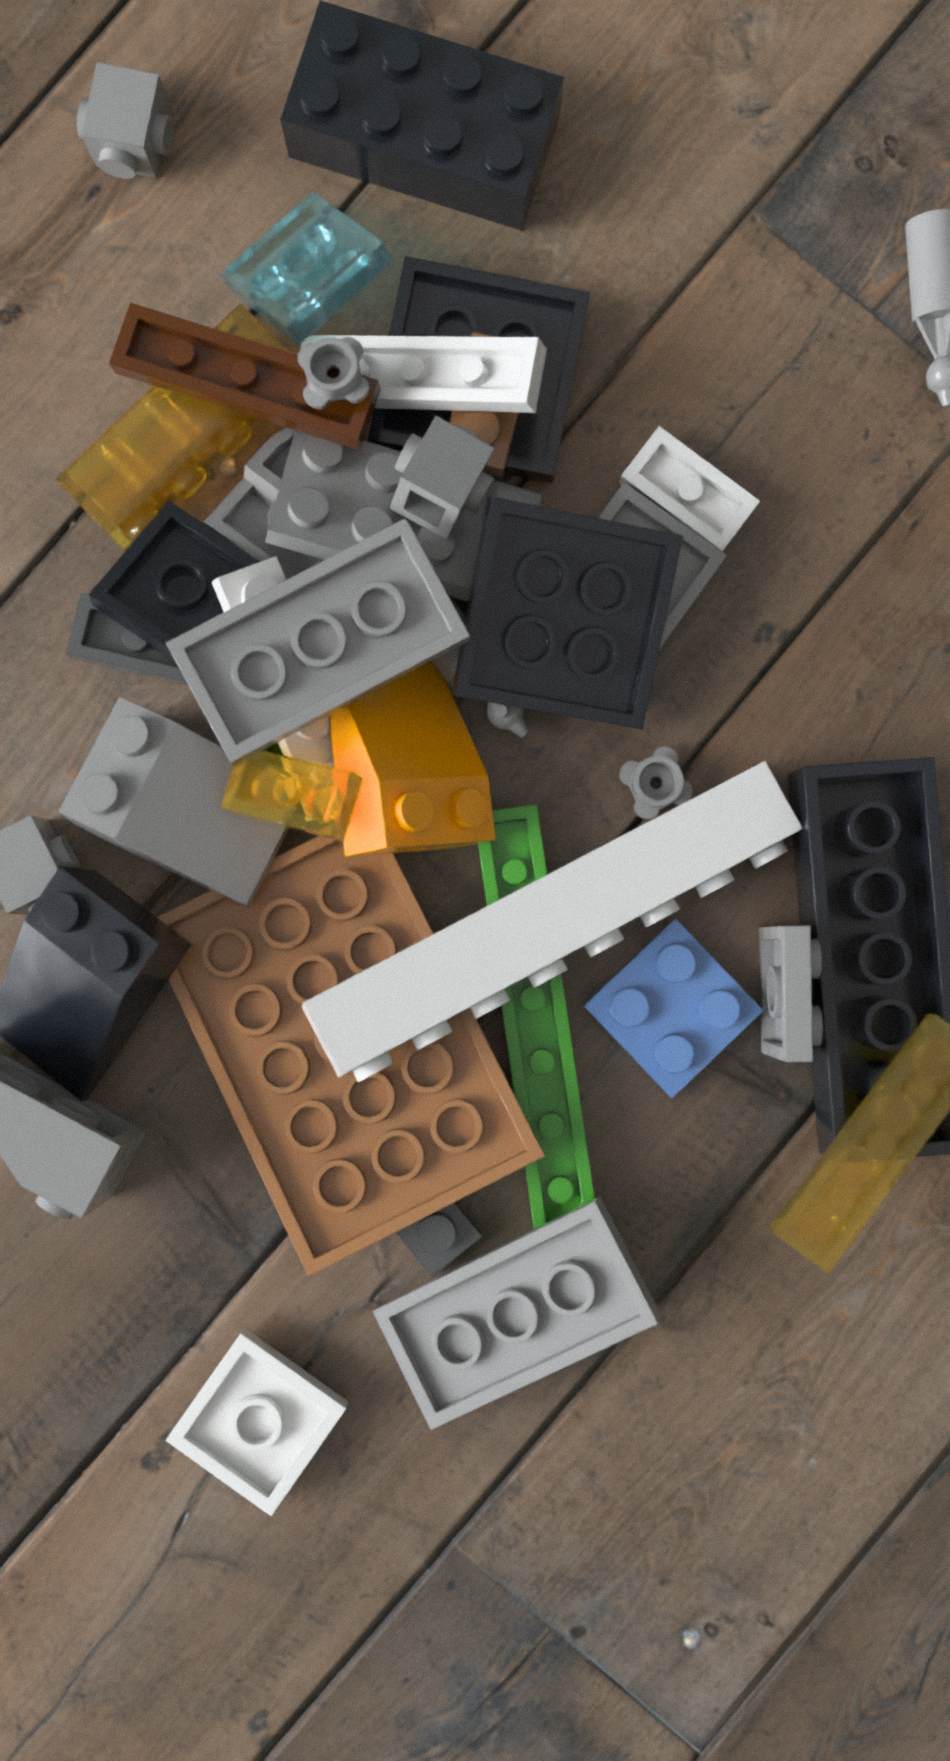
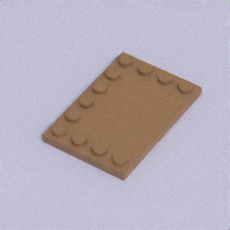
(335, 1151)

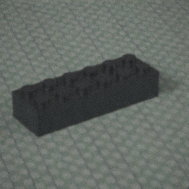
(880, 911)

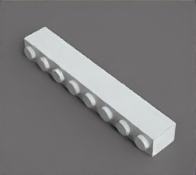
(550, 919)

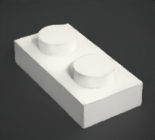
(689, 489)

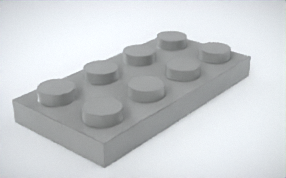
(345, 495)
(318, 641)
(517, 1313)

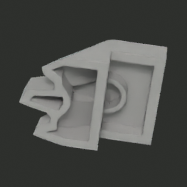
(249, 507)

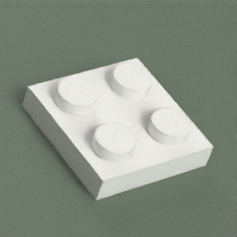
(257, 1421)

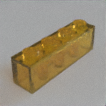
(159, 450)

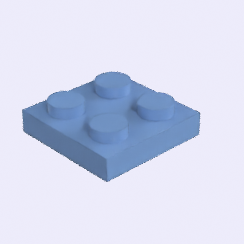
(672, 1008)

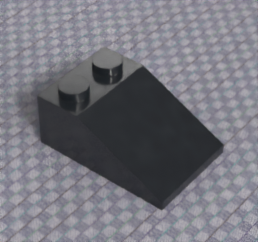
(83, 977)

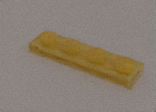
(871, 1149)

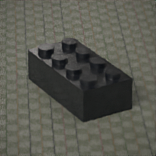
(421, 115)

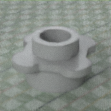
(333, 353)
(660, 765)

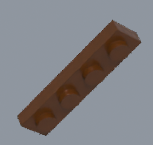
(233, 375)

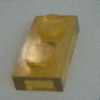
(293, 794)

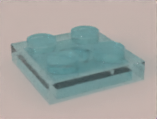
(306, 267)

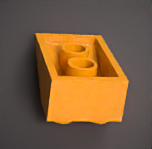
(417, 769)

